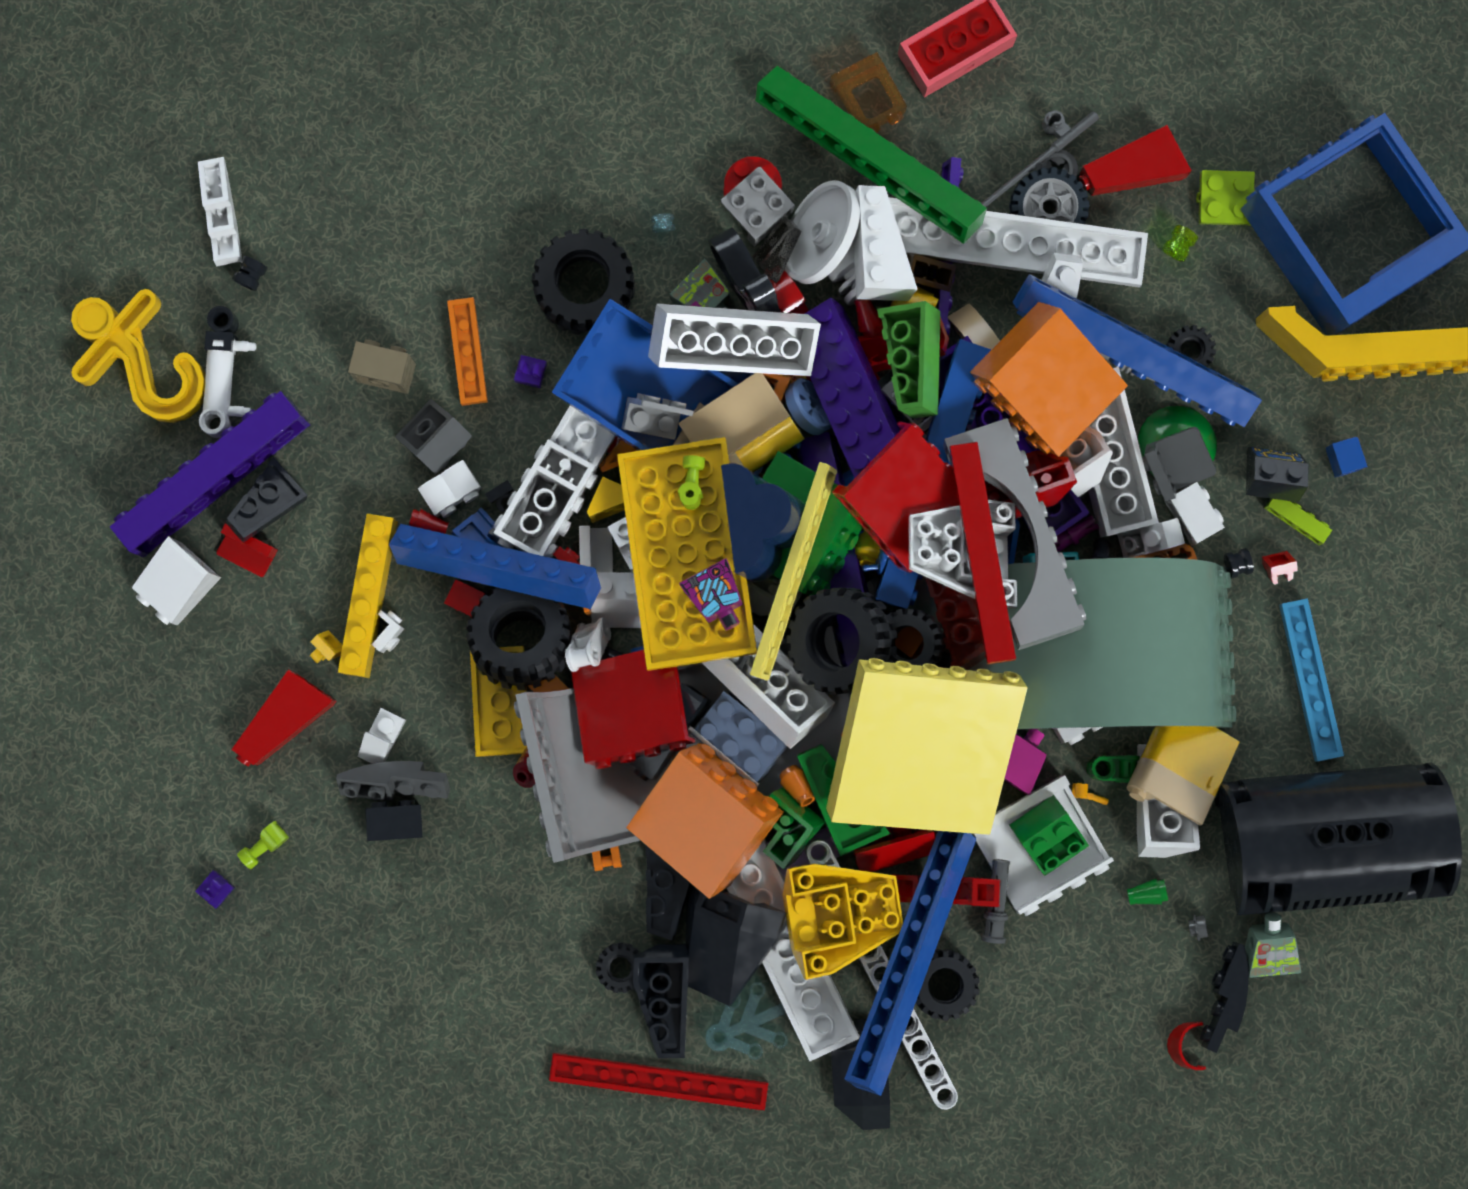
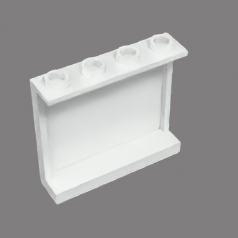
(1026, 882)

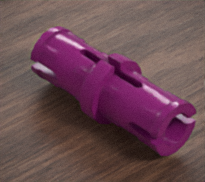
(1075, 533)

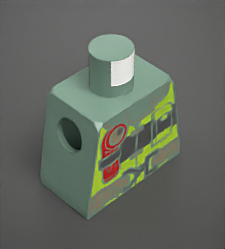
(701, 286)
(1272, 948)

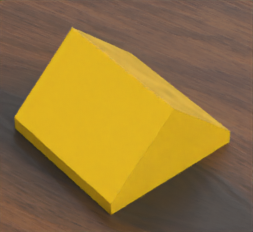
(606, 501)

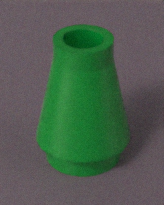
(1150, 892)

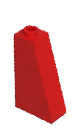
(1139, 164)
(284, 715)

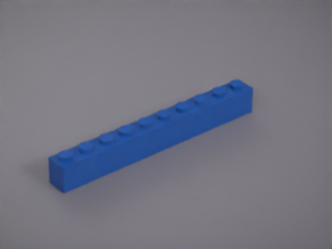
(1146, 355)
(954, 414)
(909, 961)

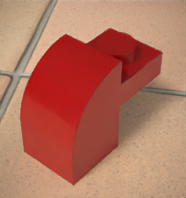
(789, 296)

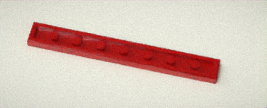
(982, 553)
(658, 1081)

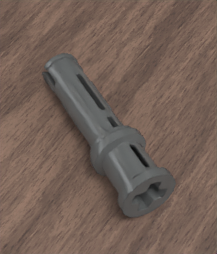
(997, 916)

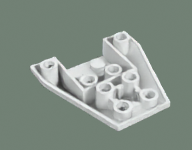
(941, 553)

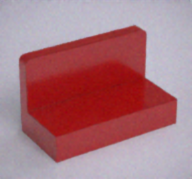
(250, 555)

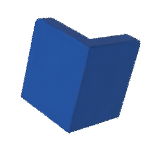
(1346, 457)

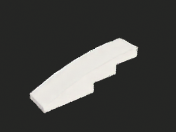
(219, 211)

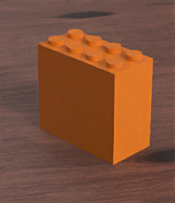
(1048, 379)
(704, 819)

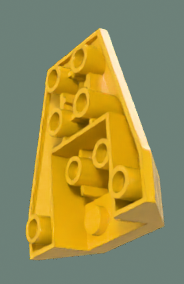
(838, 915)

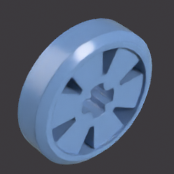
(806, 407)

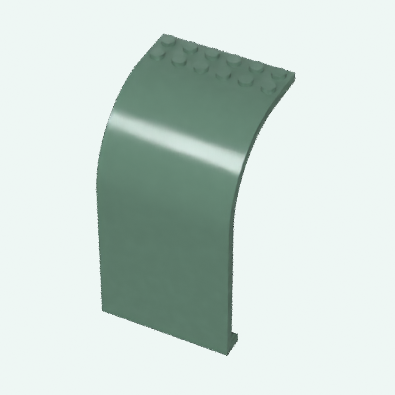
(1145, 654)

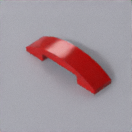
(970, 891)

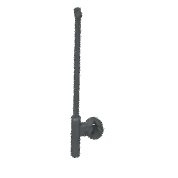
(1064, 136)

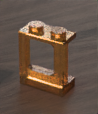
(860, 73)

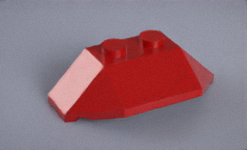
(1053, 478)

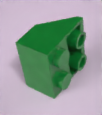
(1049, 835)

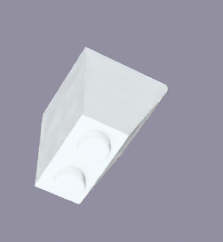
(174, 581)

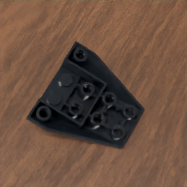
(727, 942)

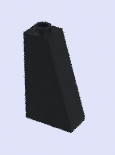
(694, 707)

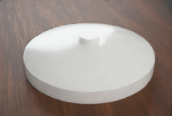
(828, 227)

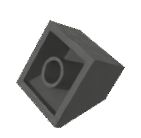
(433, 436)

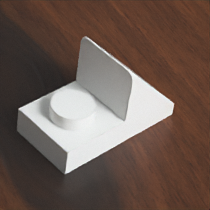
(381, 737)

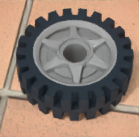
(1053, 187)

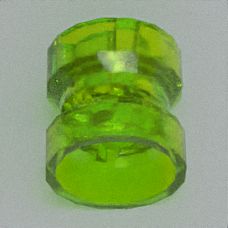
(1179, 244)

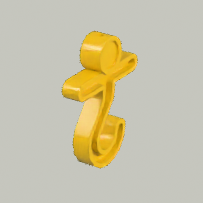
(122, 338)

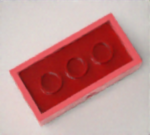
(956, 45)

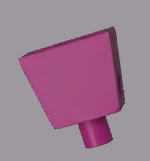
(1025, 761)

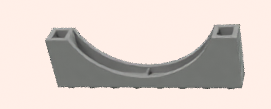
(1051, 604)

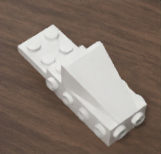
(554, 486)

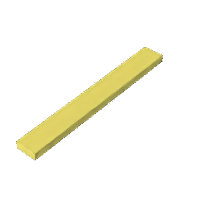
(793, 571)

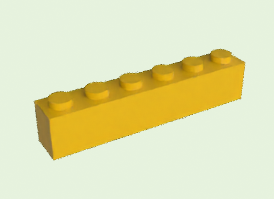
(367, 596)

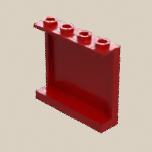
(897, 483)
(628, 710)

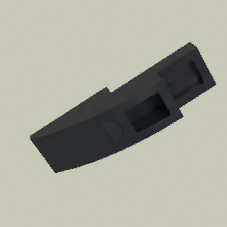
(1233, 986)

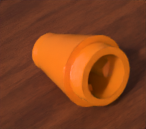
(796, 784)

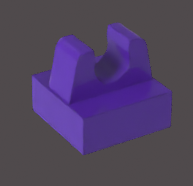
(530, 371)
(215, 889)

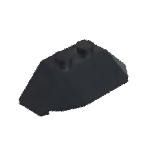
(862, 1107)

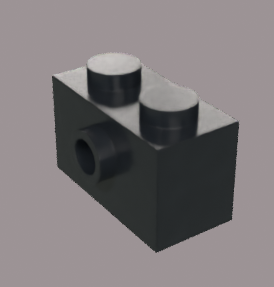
(393, 822)

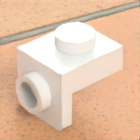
(388, 638)

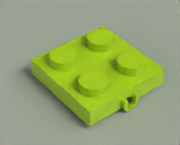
(1223, 196)

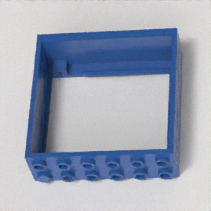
(1300, 267)

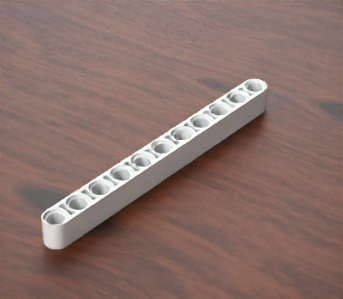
(915, 1031)

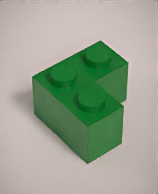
(794, 829)

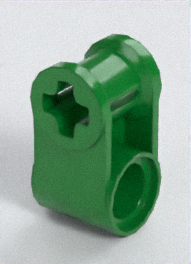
(1118, 768)

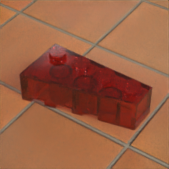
(960, 624)

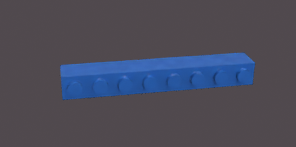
(496, 566)

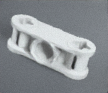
(588, 644)

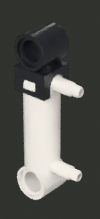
(221, 348)

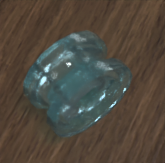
(663, 223)

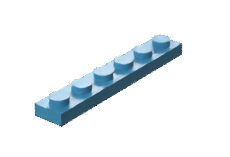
(1311, 680)

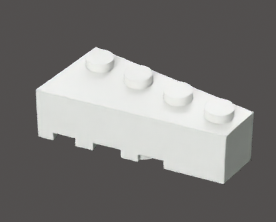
(879, 253)

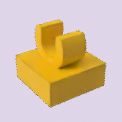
(326, 646)

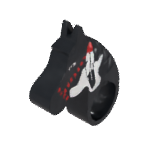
(741, 272)

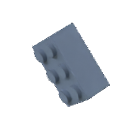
(741, 736)

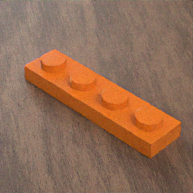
(467, 351)

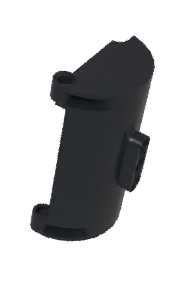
(1284, 867)

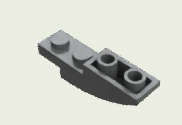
(385, 779)

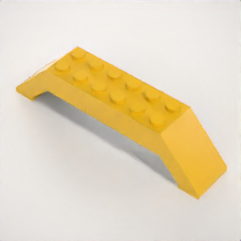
(1365, 353)

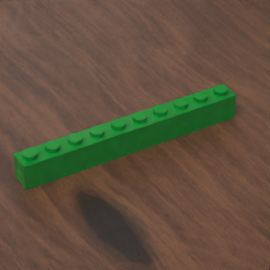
(870, 154)

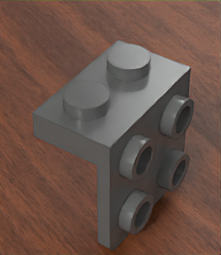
(1178, 462)

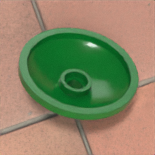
(1171, 421)

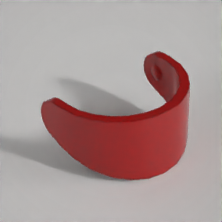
(1175, 1045)

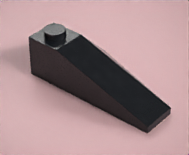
(662, 989)

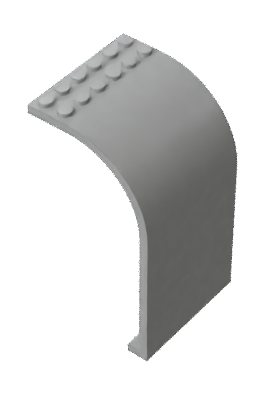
(592, 807)

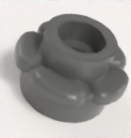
(1198, 927)

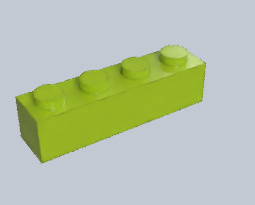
(1299, 520)

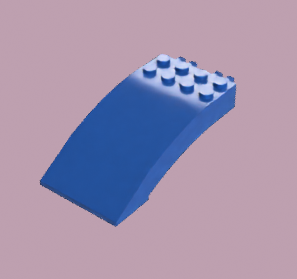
(617, 366)

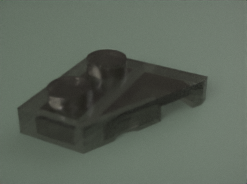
(777, 249)

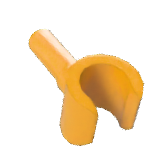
(1081, 791)

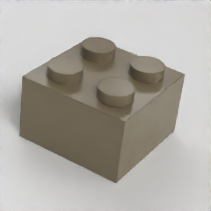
(381, 366)

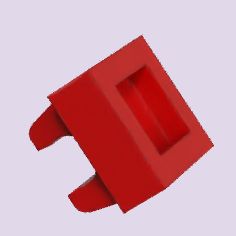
(1279, 564)

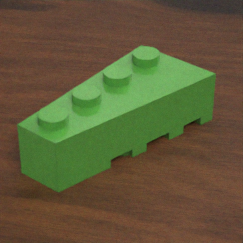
(913, 351)

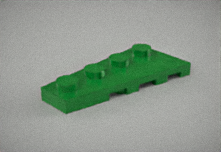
(819, 771)

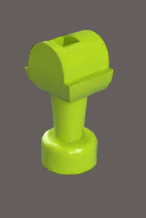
(690, 492)
(270, 839)

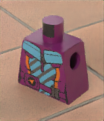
(715, 594)

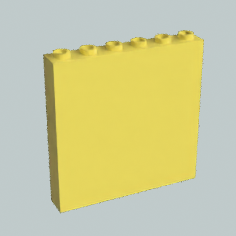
(925, 746)

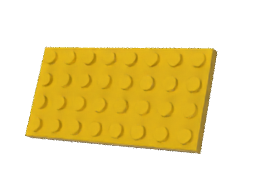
(675, 545)

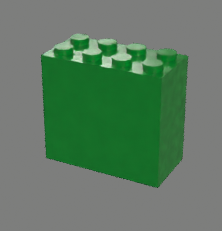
(836, 532)

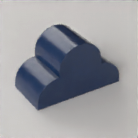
(760, 521)

